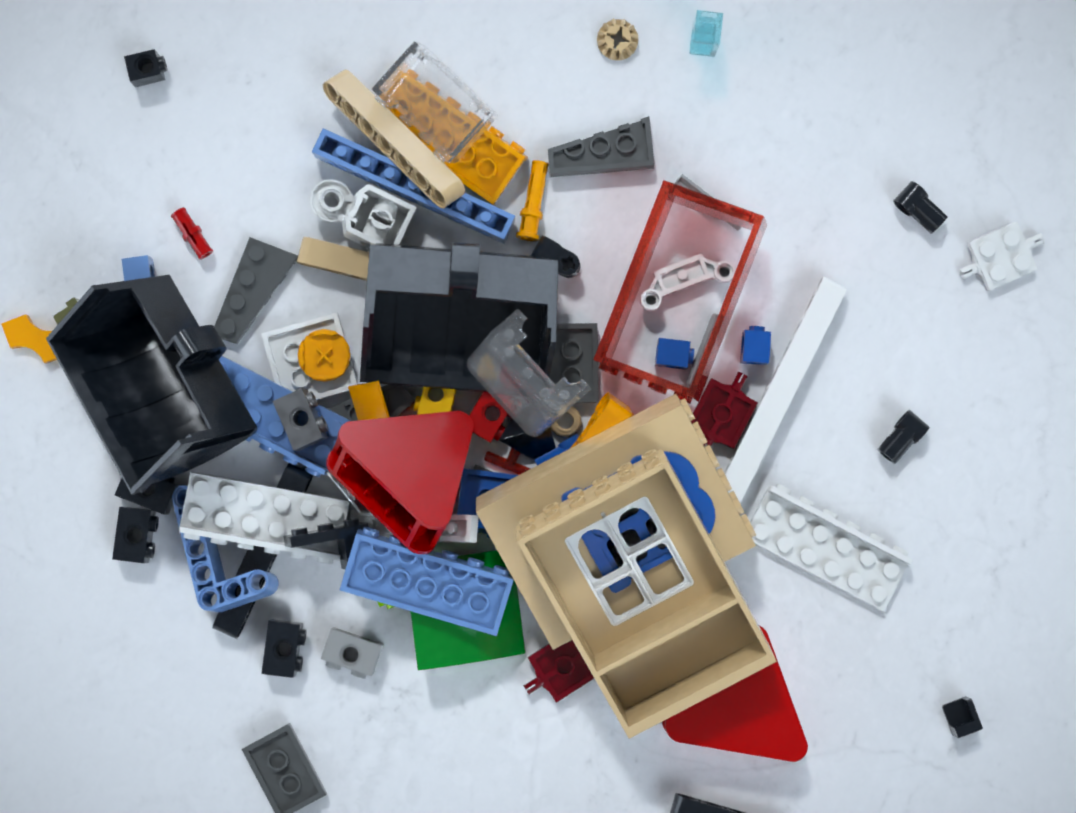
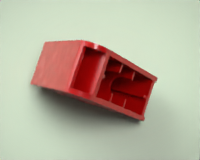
(405, 471)
(745, 718)

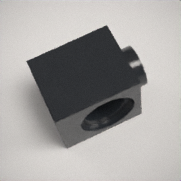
(135, 63)

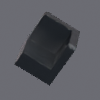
(962, 717)

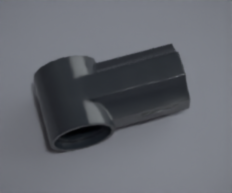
(914, 202)
(907, 431)

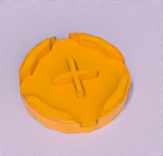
(324, 355)

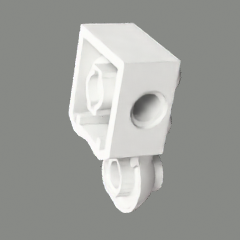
(367, 216)

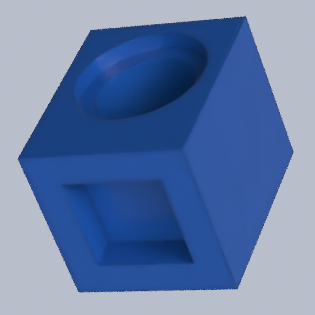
(755, 346)
(673, 353)

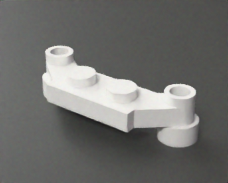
(683, 275)

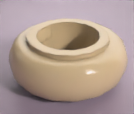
(573, 429)

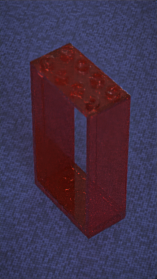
(705, 204)

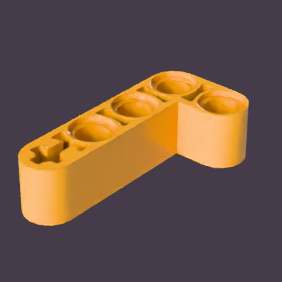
(607, 414)

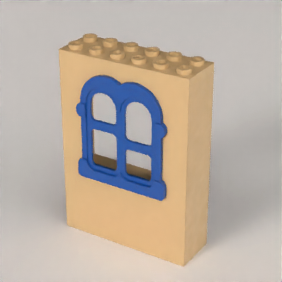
(659, 427)

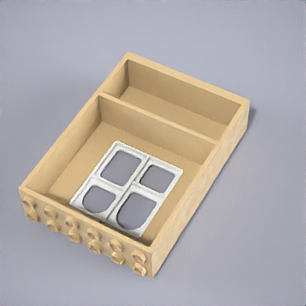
(675, 642)

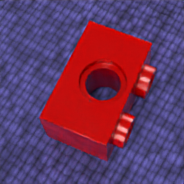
(483, 427)

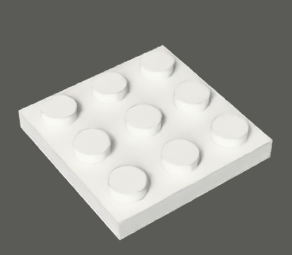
(282, 354)

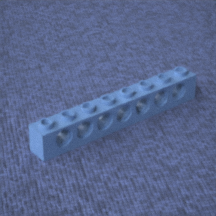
(386, 175)

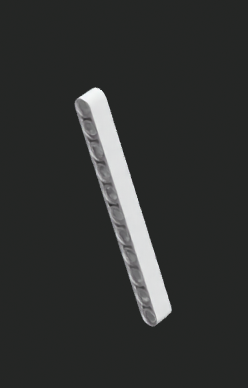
(783, 385)

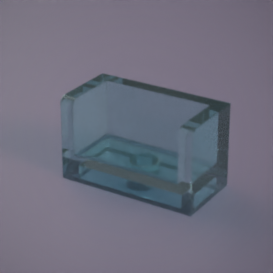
(706, 33)

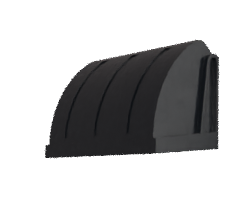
(439, 304)
(150, 379)

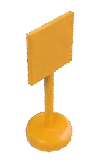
(368, 401)

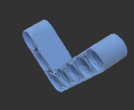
(217, 582)

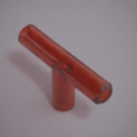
(509, 463)

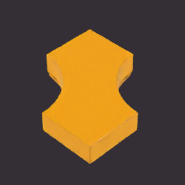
(23, 333)

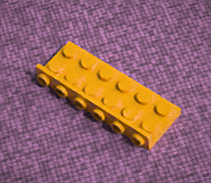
(487, 164)

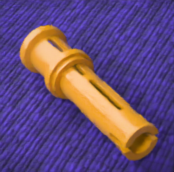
(531, 212)

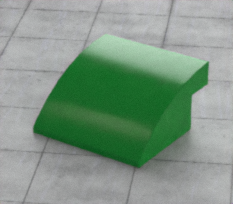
(449, 644)

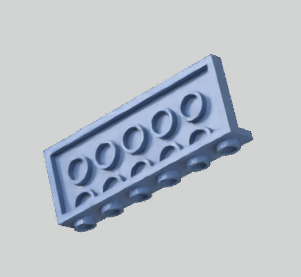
(258, 397)
(427, 583)

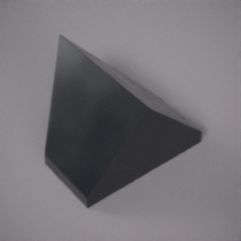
(527, 445)

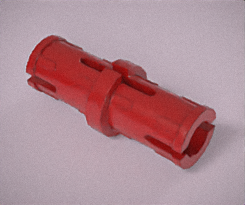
(191, 233)

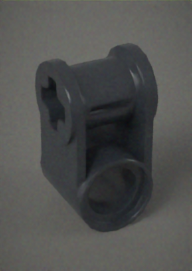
(548, 248)

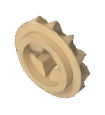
(624, 49)

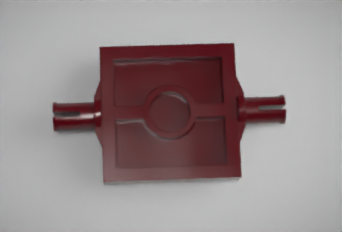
(724, 411)
(559, 670)

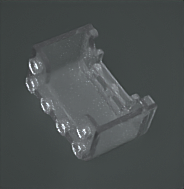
(434, 102)
(519, 382)

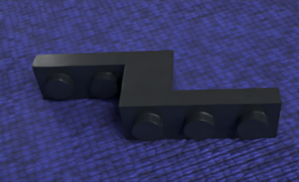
(327, 532)

